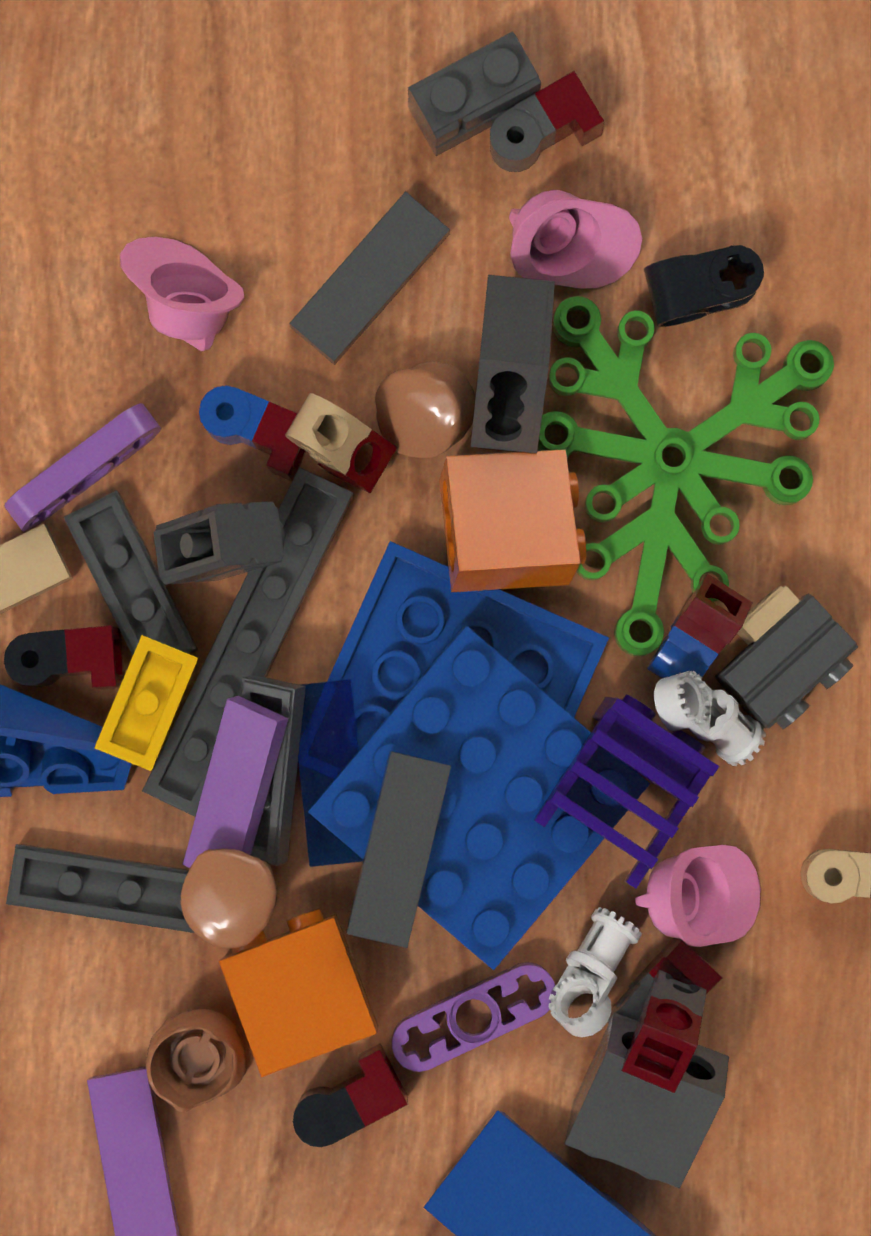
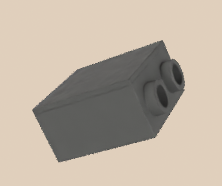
(513, 364)
(642, 1123)

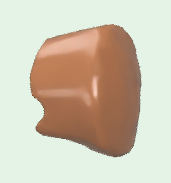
(425, 408)
(228, 897)
(195, 1058)

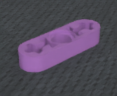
(82, 467)
(426, 1022)

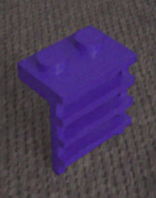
(662, 757)

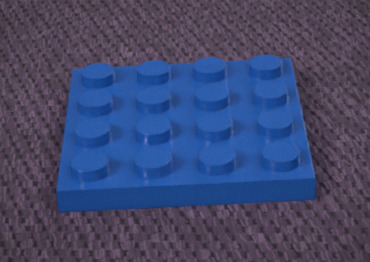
(415, 616)
(506, 753)

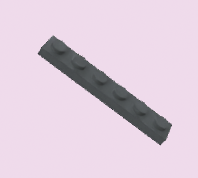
(249, 636)

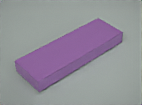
(237, 779)
(133, 1154)

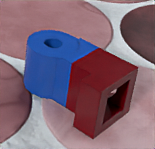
(241, 417)
(701, 630)

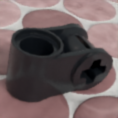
(692, 286)

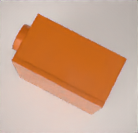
(510, 520)
(298, 992)

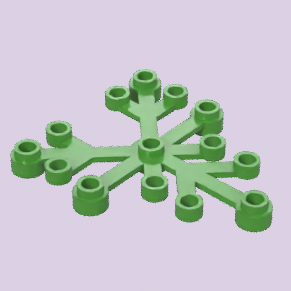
(659, 526)

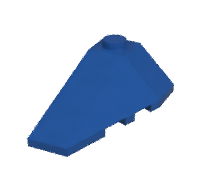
(52, 749)

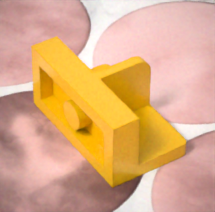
(146, 703)

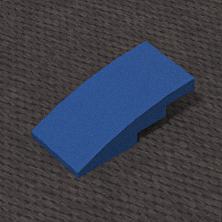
(522, 1189)

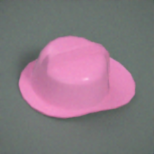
(573, 240)
(182, 289)
(703, 895)

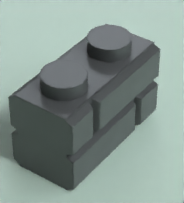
(472, 93)
(219, 542)
(788, 663)

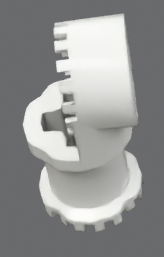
(709, 714)
(592, 972)

